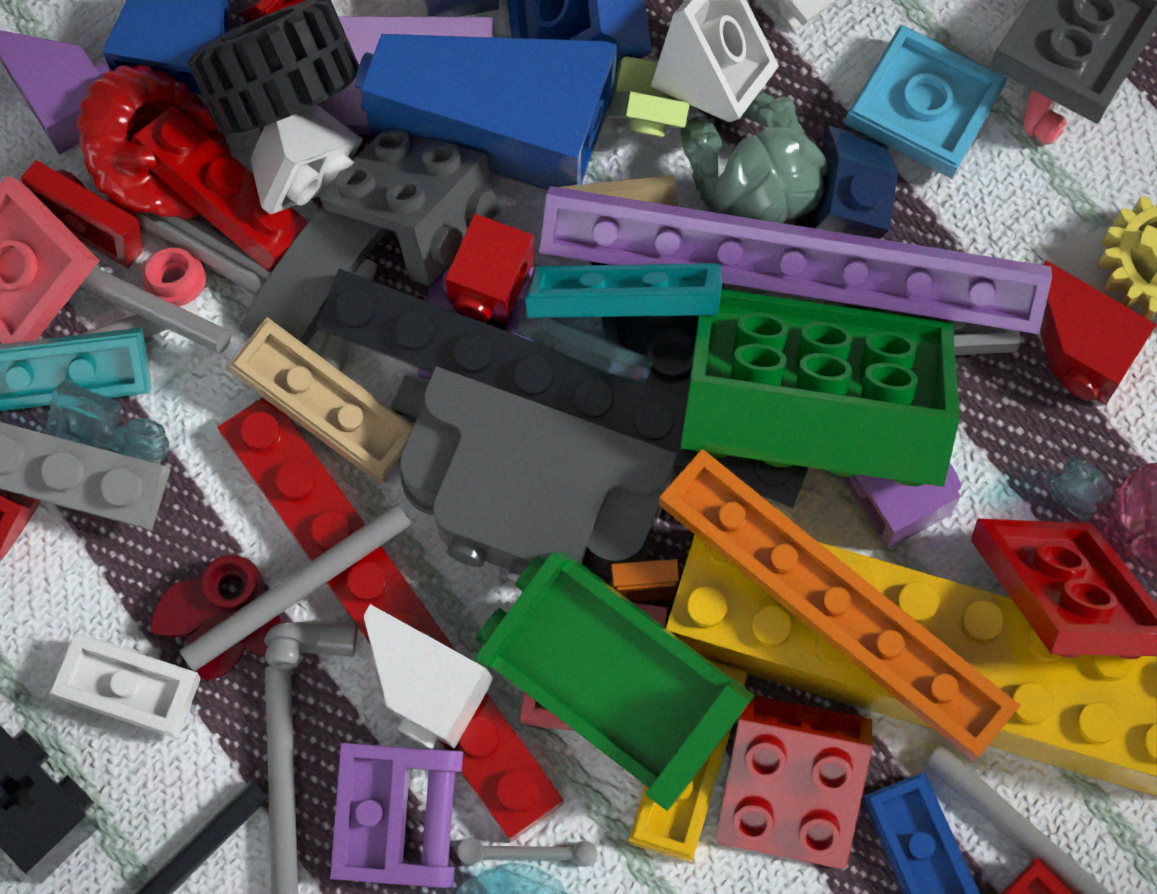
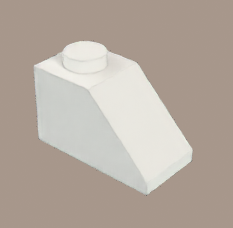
(424, 680)

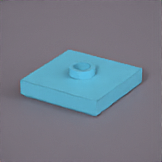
(925, 101)

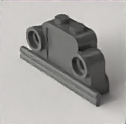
(526, 478)

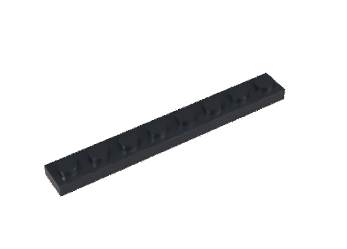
(436, 336)

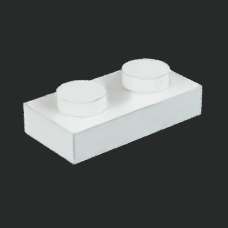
(125, 685)

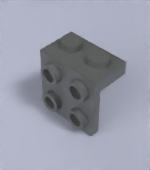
(418, 190)

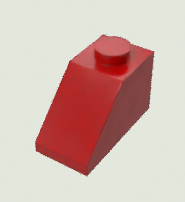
(1089, 337)

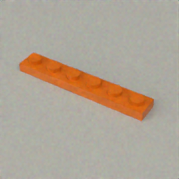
(839, 605)

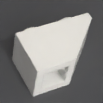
(300, 157)

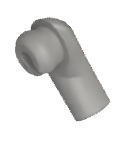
(315, 636)

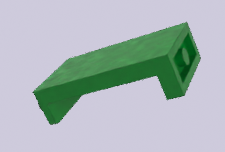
(612, 674)

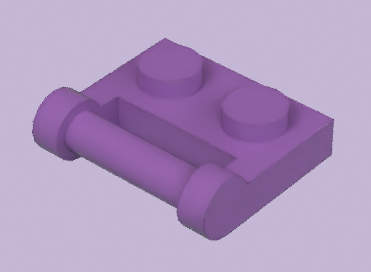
(374, 812)

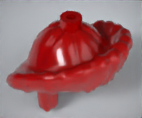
(117, 110)

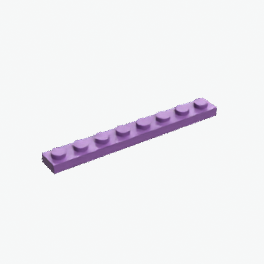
(798, 259)

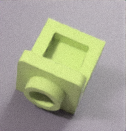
(644, 107)

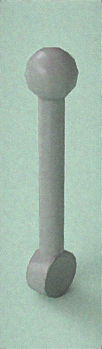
(472, 852)

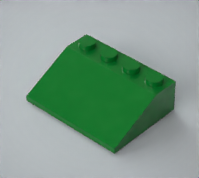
(824, 389)

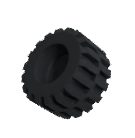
(274, 66)

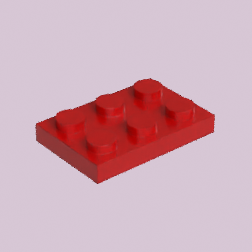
(1070, 587)

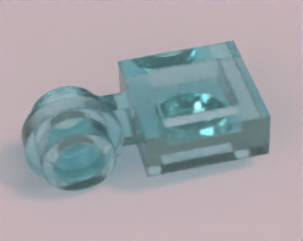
(94, 420)

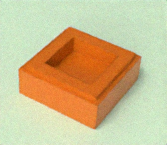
(646, 580)

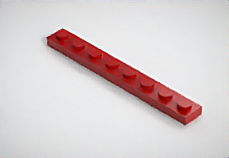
(320, 517)

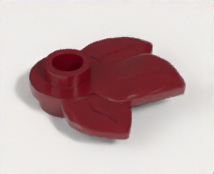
(197, 606)

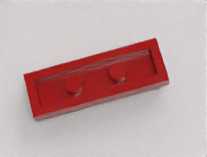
(218, 187)

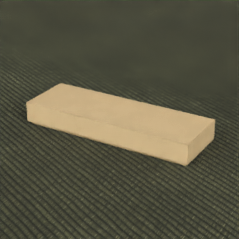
(322, 400)

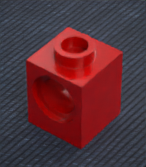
(489, 270)

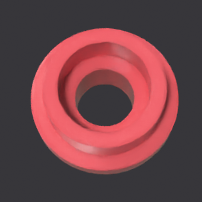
(172, 265)

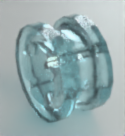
(1080, 488)

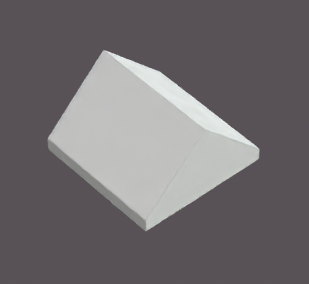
(715, 57)

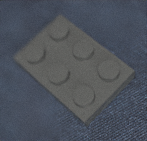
(1076, 49)

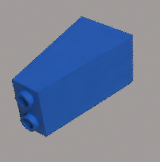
(516, 99)

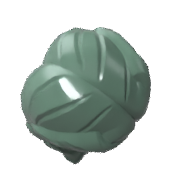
(768, 173)

